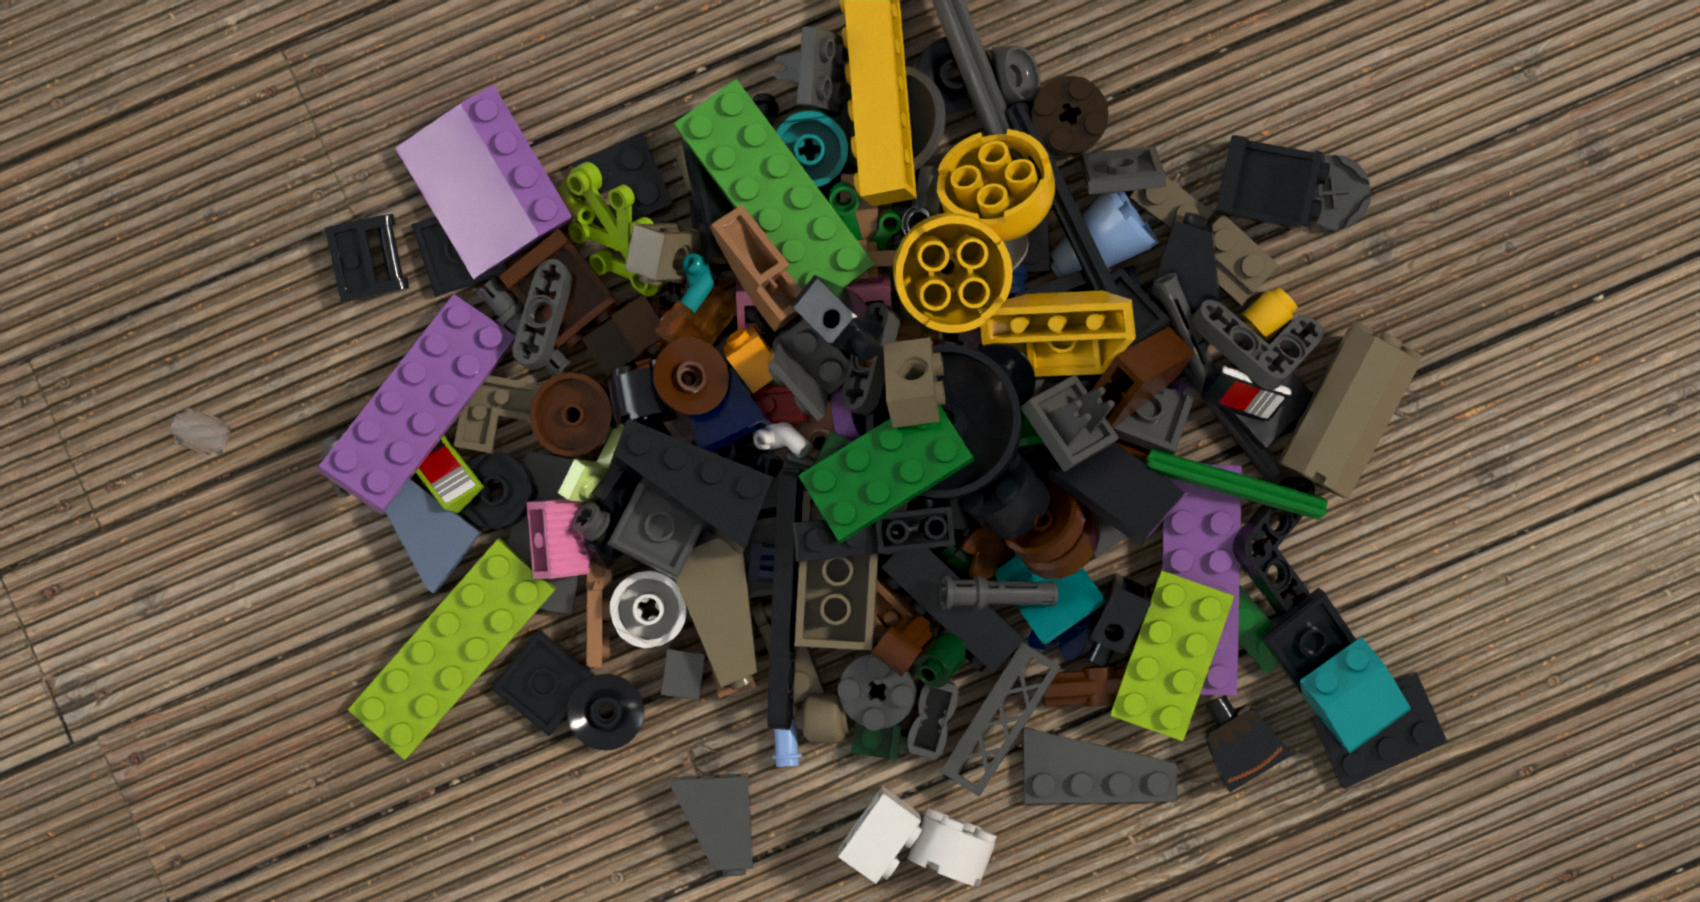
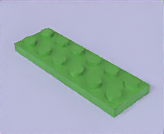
(765, 177)

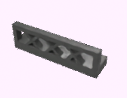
(989, 710)

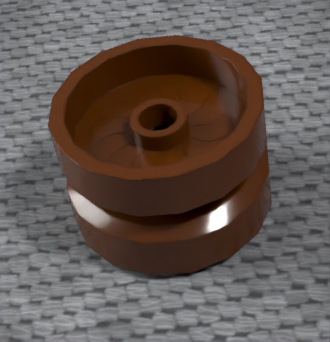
(554, 415)
(1061, 538)

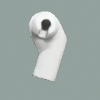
(782, 435)

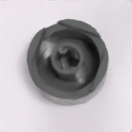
(875, 706)

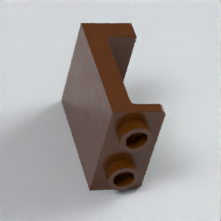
(588, 299)

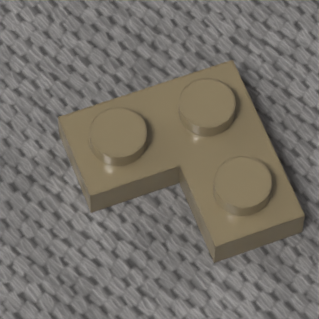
(495, 398)

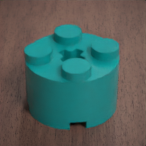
(824, 134)

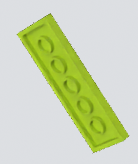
(451, 649)

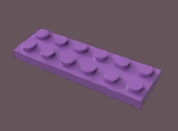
(417, 404)
(1200, 548)

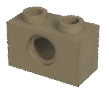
(659, 251)
(912, 382)

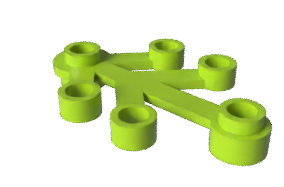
(586, 181)

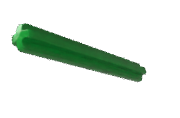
(1236, 484)

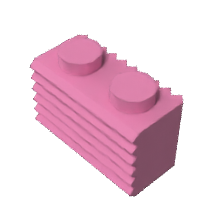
(554, 544)

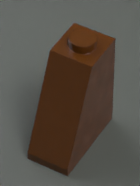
(1142, 373)

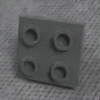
(817, 70)
(1071, 421)

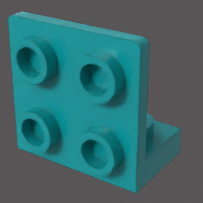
(1076, 600)

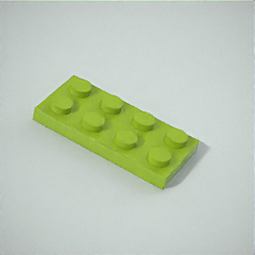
(1172, 655)

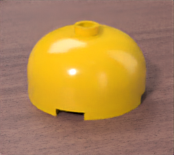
(992, 187)
(951, 298)

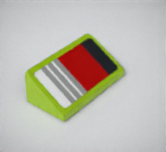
(449, 477)

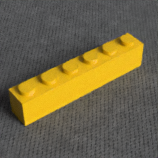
(878, 101)

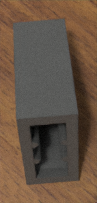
(720, 818)

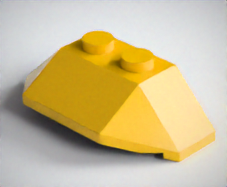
(1064, 330)

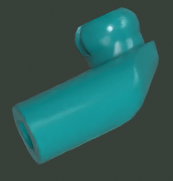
(699, 280)

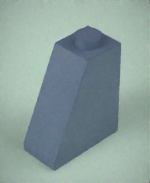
(431, 534)

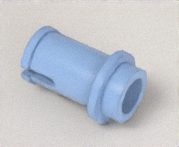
(786, 747)

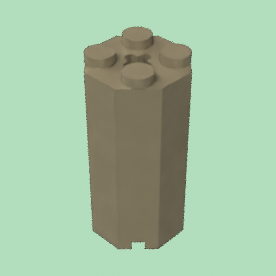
(1350, 409)

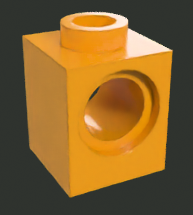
(749, 357)

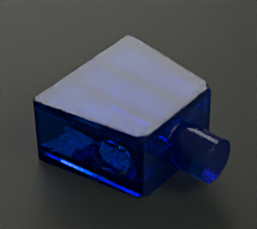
(733, 419)

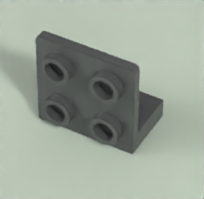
(807, 366)

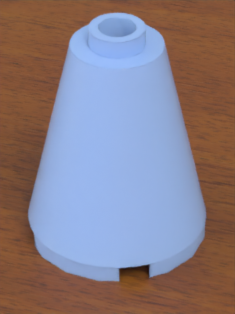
(1115, 230)

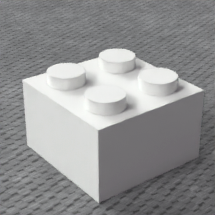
(880, 835)

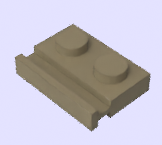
(1239, 261)

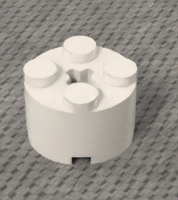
(628, 615)
(953, 847)

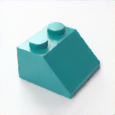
(1354, 695)

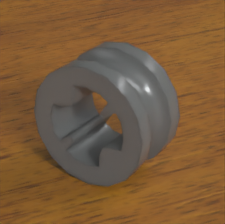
(591, 521)

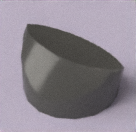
(1015, 74)

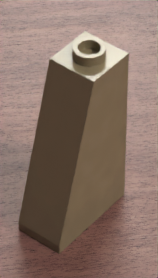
(720, 607)

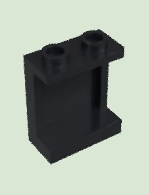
(1272, 183)

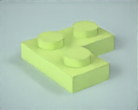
(586, 475)

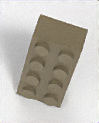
(835, 597)

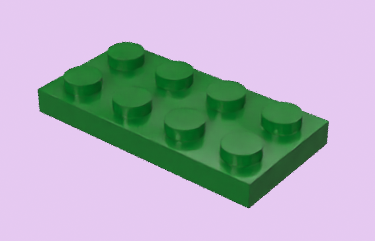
(883, 472)

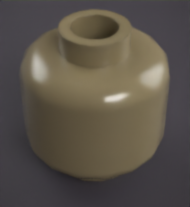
(823, 718)

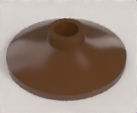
(704, 367)

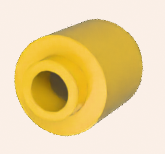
(1269, 313)

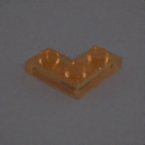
(705, 324)

